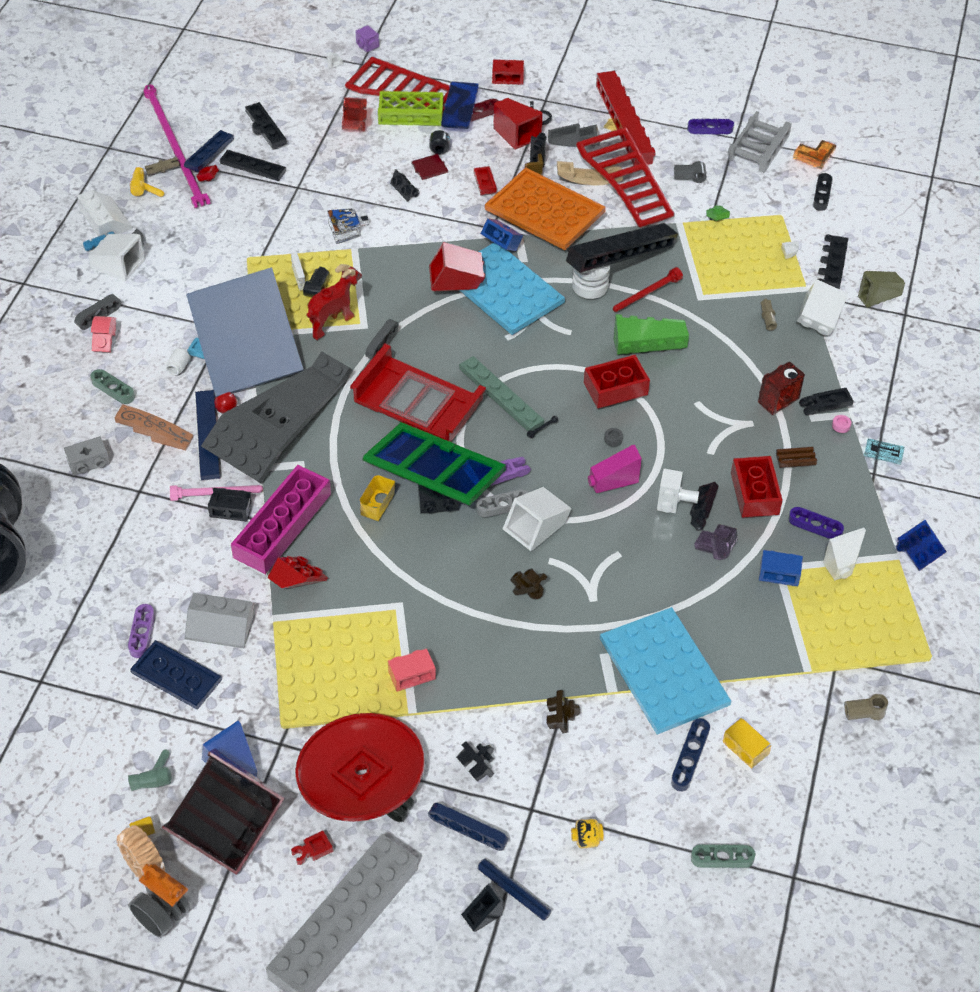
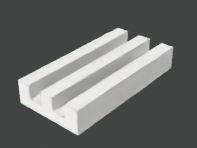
(298, 271)

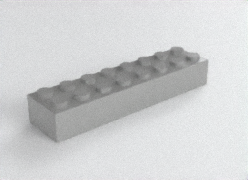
(342, 917)

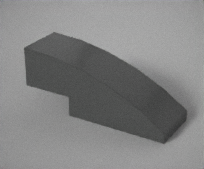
(572, 134)

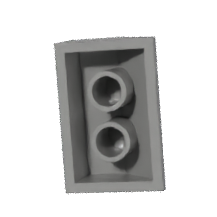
(219, 620)

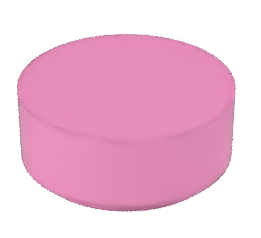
(841, 423)

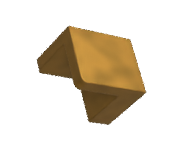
(536, 166)

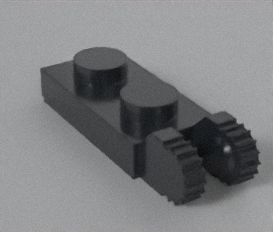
(826, 401)

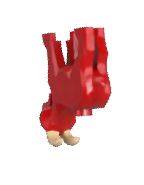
(333, 300)

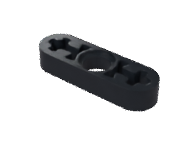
(822, 187)

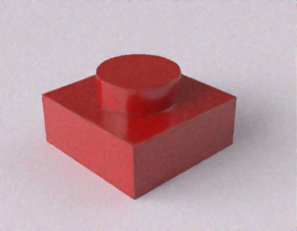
(207, 173)

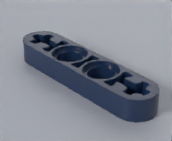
(688, 753)
(468, 826)

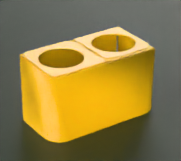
(377, 485)
(746, 743)

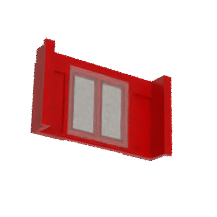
(414, 396)

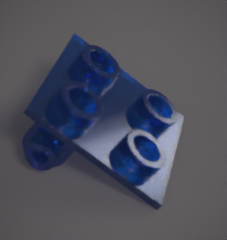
(921, 545)

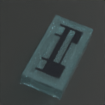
(884, 451)

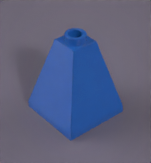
(233, 745)

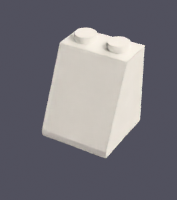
(118, 255)
(822, 307)
(535, 517)

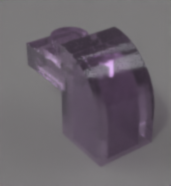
(719, 542)

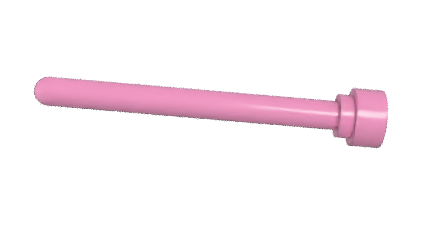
(177, 492)

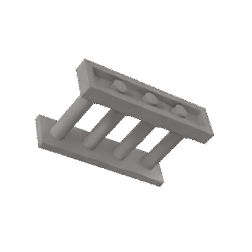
(769, 151)

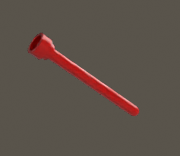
(673, 276)

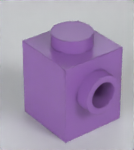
(367, 38)

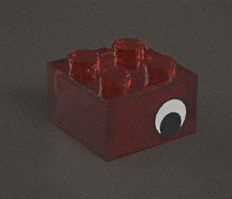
(781, 387)

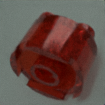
(354, 113)

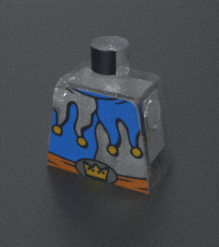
(346, 224)

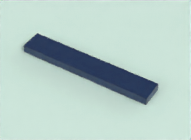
(205, 422)

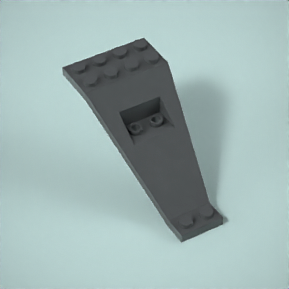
(254, 439)

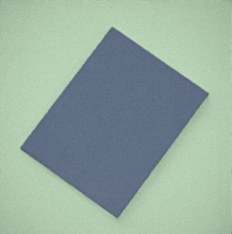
(244, 332)

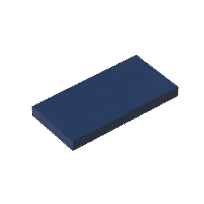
(176, 674)

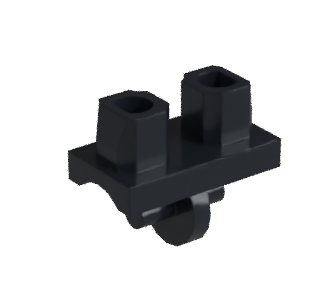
(468, 754)

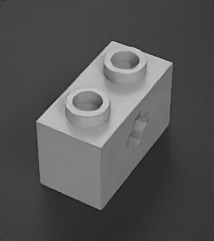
(86, 455)

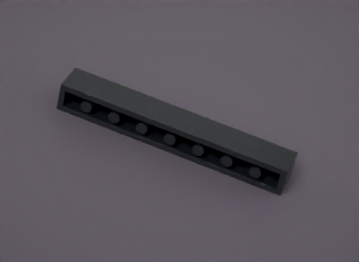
(621, 247)

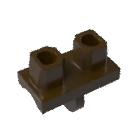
(528, 583)
(565, 711)

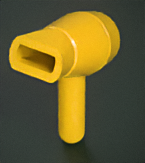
(138, 184)

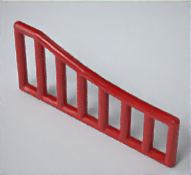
(364, 89)
(619, 188)

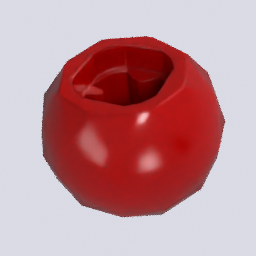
(225, 402)

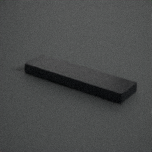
(253, 165)

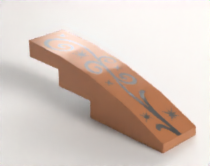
(154, 426)

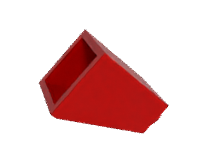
(516, 122)
(456, 268)

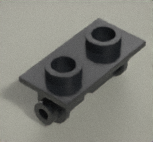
(538, 146)
(403, 186)

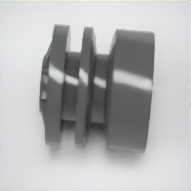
(156, 913)

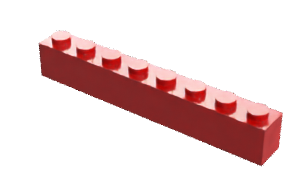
(624, 113)

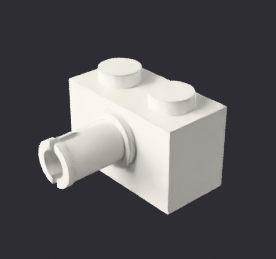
(672, 493)

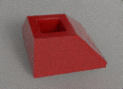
(295, 572)

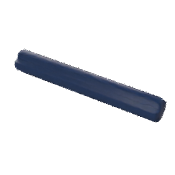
(514, 889)

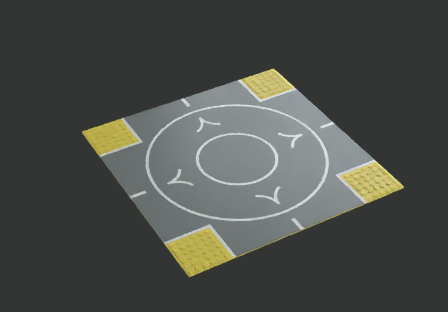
(617, 559)

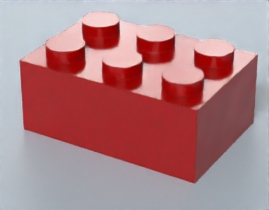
(616, 381)
(756, 486)

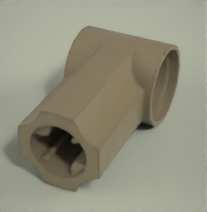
(865, 708)

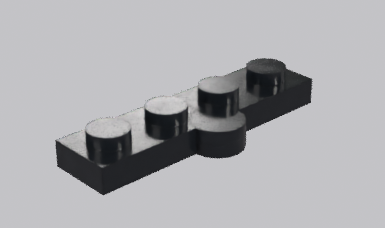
(265, 125)

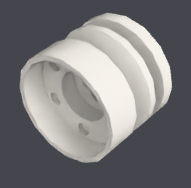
(591, 283)

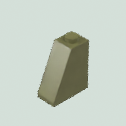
(880, 287)

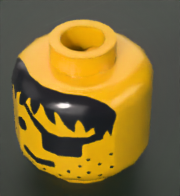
(587, 833)

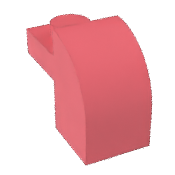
(103, 330)

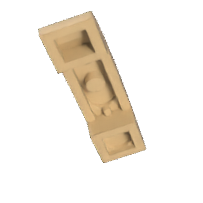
(584, 176)

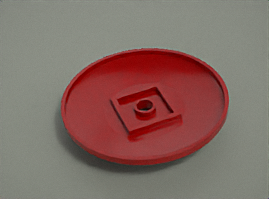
(355, 743)

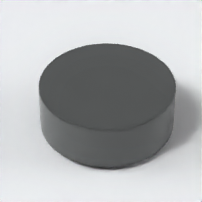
(613, 437)

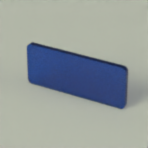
(460, 105)

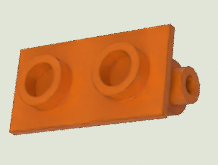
(162, 884)

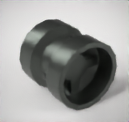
(400, 813)

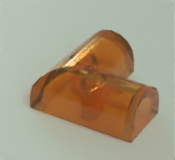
(815, 157)

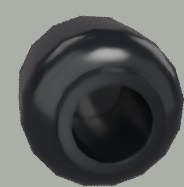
(439, 142)

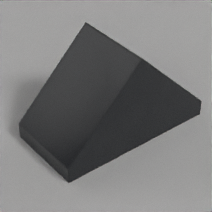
(484, 908)

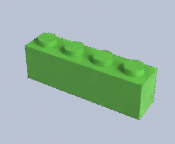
(648, 334)

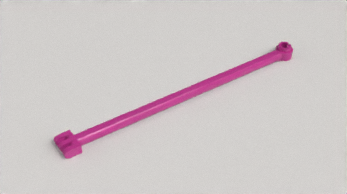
(198, 196)

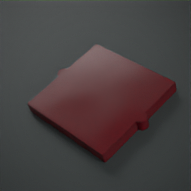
(429, 166)

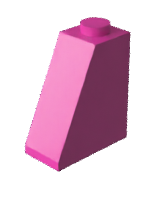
(616, 471)

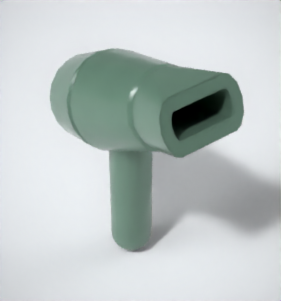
(153, 778)

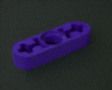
(725, 126)
(812, 516)

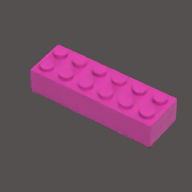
(281, 519)

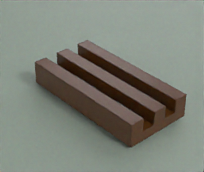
(796, 455)

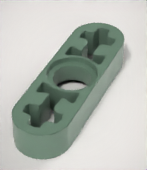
(115, 393)
(739, 862)

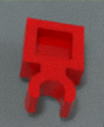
(315, 846)

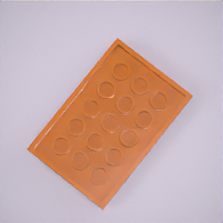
(545, 208)

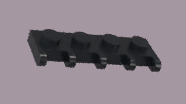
(834, 261)

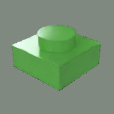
(717, 213)

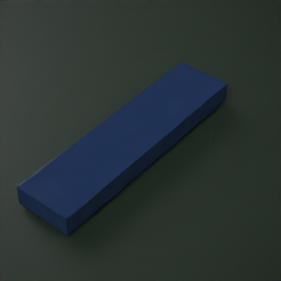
(209, 151)

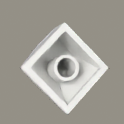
(843, 553)

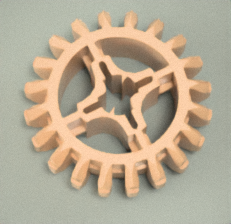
(138, 850)

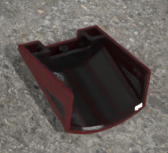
(225, 812)

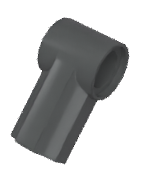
(696, 172)

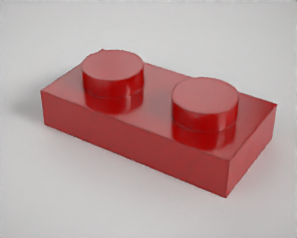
(485, 180)

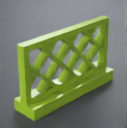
(410, 116)

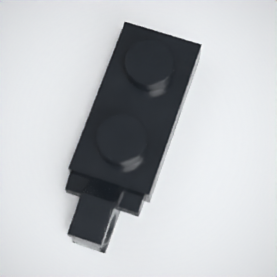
(703, 507)

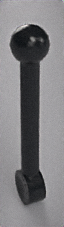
(530, 433)

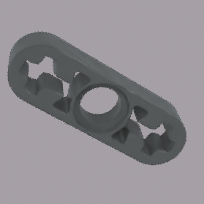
(107, 305)
(383, 337)

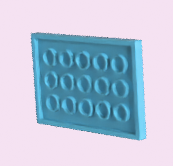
(512, 291)
(665, 670)

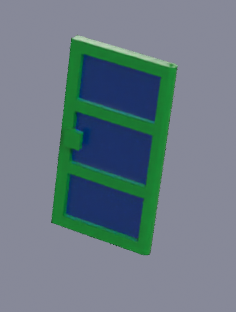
(434, 463)

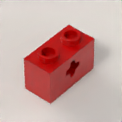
(508, 72)

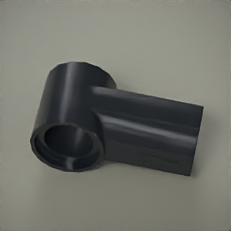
(316, 282)

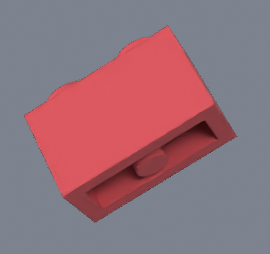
(411, 669)

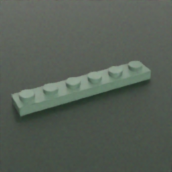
(501, 394)

